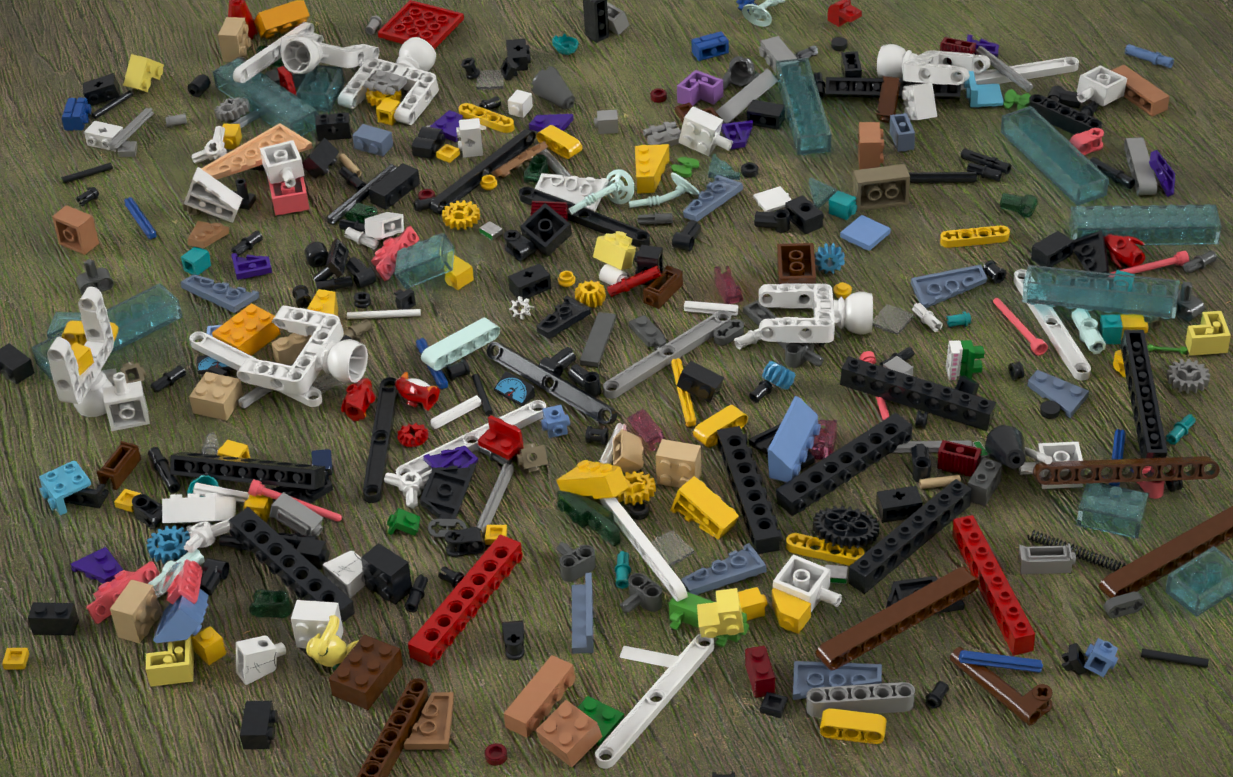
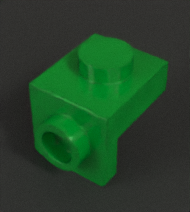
(403, 521)

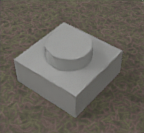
(128, 149)

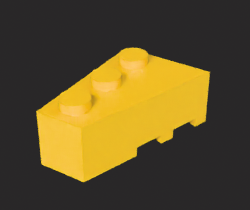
(650, 166)
(705, 508)

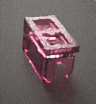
(726, 285)
(646, 428)
(825, 441)

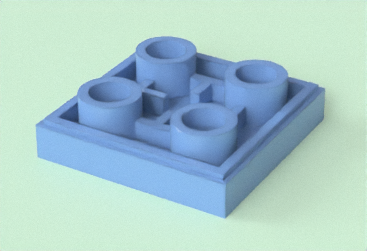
(865, 232)

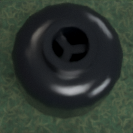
(316, 254)

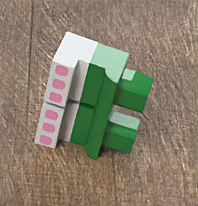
(961, 359)

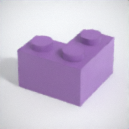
(699, 86)

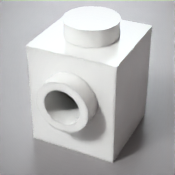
(520, 103)

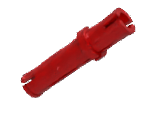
(636, 280)

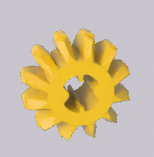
(590, 293)

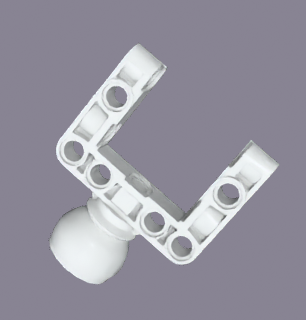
(305, 50)
(414, 62)
(897, 63)
(853, 313)
(324, 350)
(85, 389)

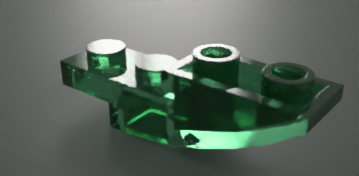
(588, 512)

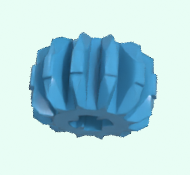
(835, 262)
(778, 375)

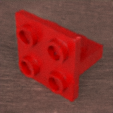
(502, 438)

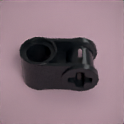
(518, 245)
(147, 510)
(466, 541)
(514, 639)

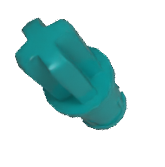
(1180, 429)
(622, 570)

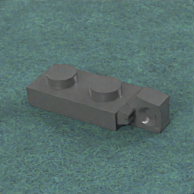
(647, 332)

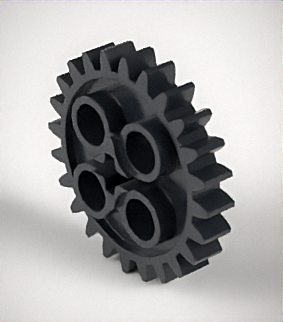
(845, 527)

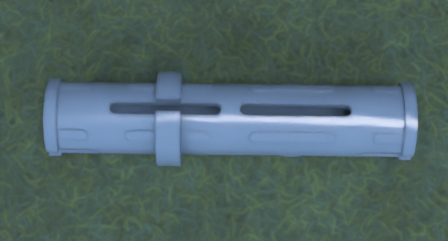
(1155, 58)

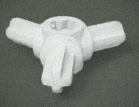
(211, 146)
(410, 484)
(204, 534)

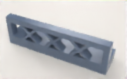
(582, 617)

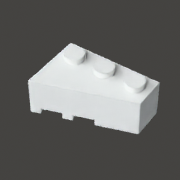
(212, 197)
(197, 508)

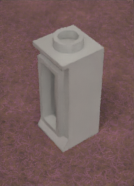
(296, 516)
(1046, 559)

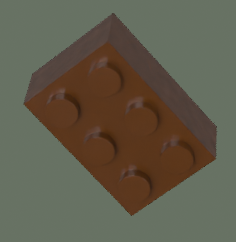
(796, 263)
(365, 672)

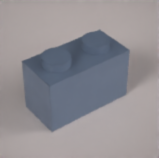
(902, 132)
(372, 140)

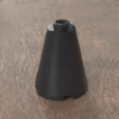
(1006, 446)

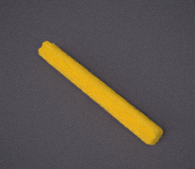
(684, 396)

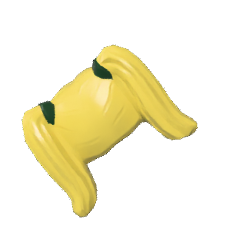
(330, 648)

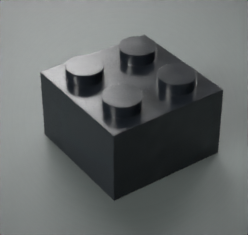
(546, 229)
(386, 574)

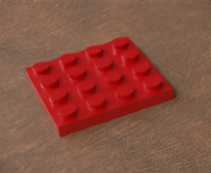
(421, 21)

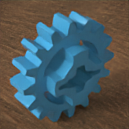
(168, 544)

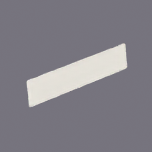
(647, 656)

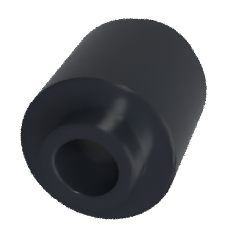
(199, 85)

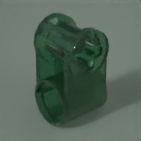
(536, 167)
(360, 212)
(271, 603)

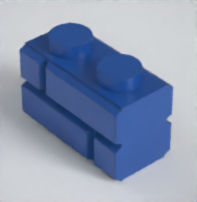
(710, 46)
(76, 114)

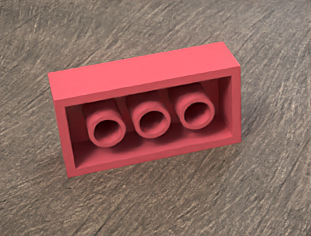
(289, 199)

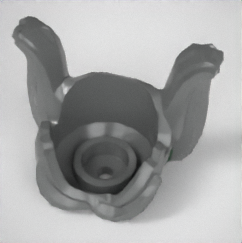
(740, 72)

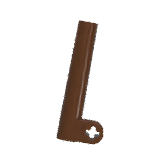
(1027, 707)

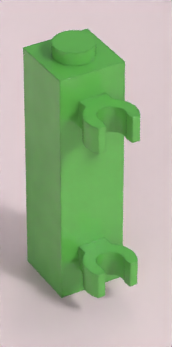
(686, 612)

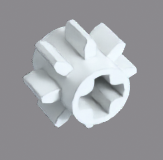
(526, 311)

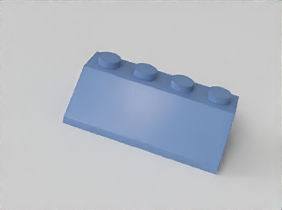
(792, 441)
(181, 619)

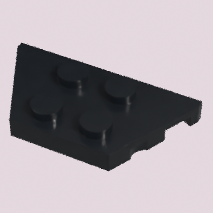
(446, 490)
(904, 588)

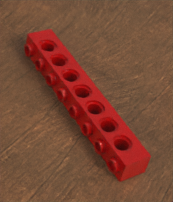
(993, 585)
(465, 600)

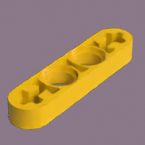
(501, 123)
(994, 234)
(824, 551)

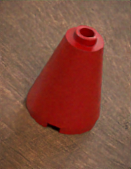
(239, 9)

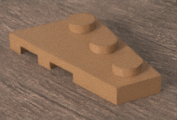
(517, 161)
(206, 234)
(434, 725)

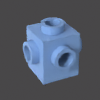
(555, 421)
(1100, 657)

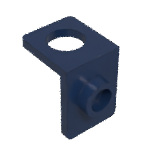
(323, 458)

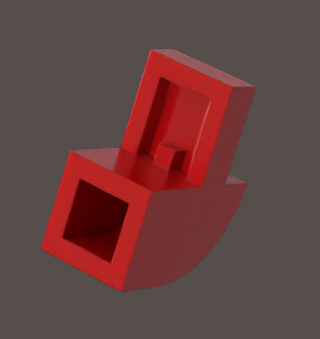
(843, 12)

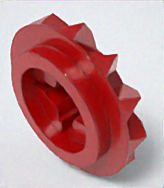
(406, 439)

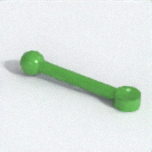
(1183, 350)

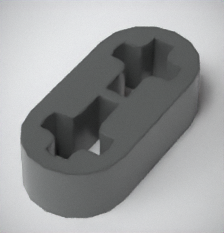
(728, 332)
(445, 523)
(1124, 604)

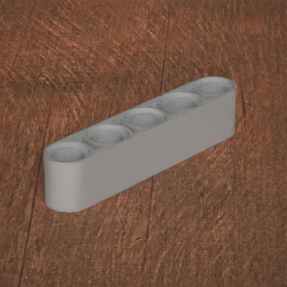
(746, 95)
(1139, 166)
(862, 698)

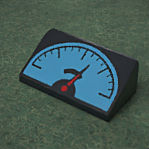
(205, 362)
(515, 389)

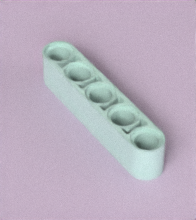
(460, 344)

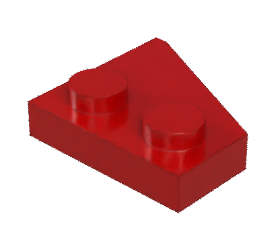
(286, 80)

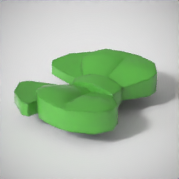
(1011, 98)
(685, 169)

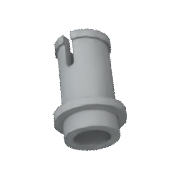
(375, 22)
(175, 120)

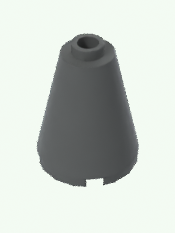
(552, 87)

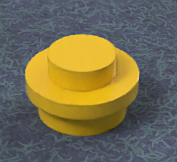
(488, 182)
(566, 279)
(842, 290)

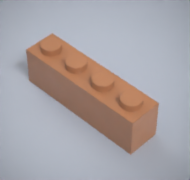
(1142, 92)
(539, 696)

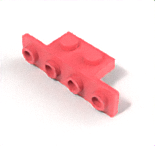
(386, 256)
(186, 583)
(110, 591)

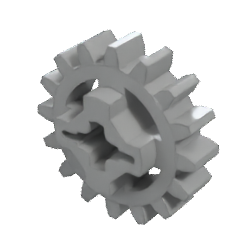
(232, 108)
(1188, 376)

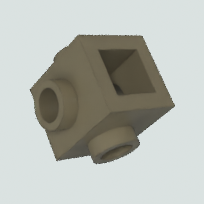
(135, 369)
(539, 457)

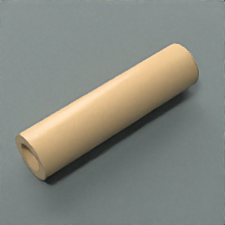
(349, 164)
(937, 482)

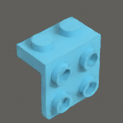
(982, 94)
(62, 483)

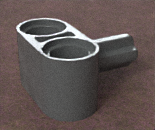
(94, 277)
(1188, 305)
(799, 353)
(575, 562)
(644, 593)

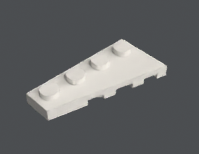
(571, 188)

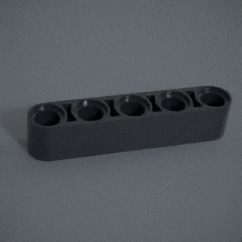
(1062, 115)

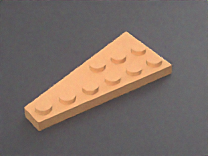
(249, 155)

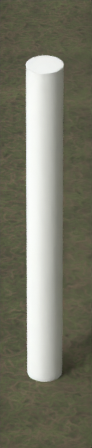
(384, 314)
(1038, 456)

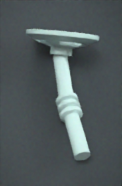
(760, 12)
(682, 187)
(614, 188)

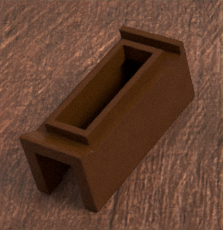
(888, 98)
(663, 287)
(120, 464)

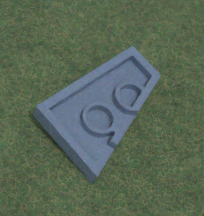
(1064, 393)

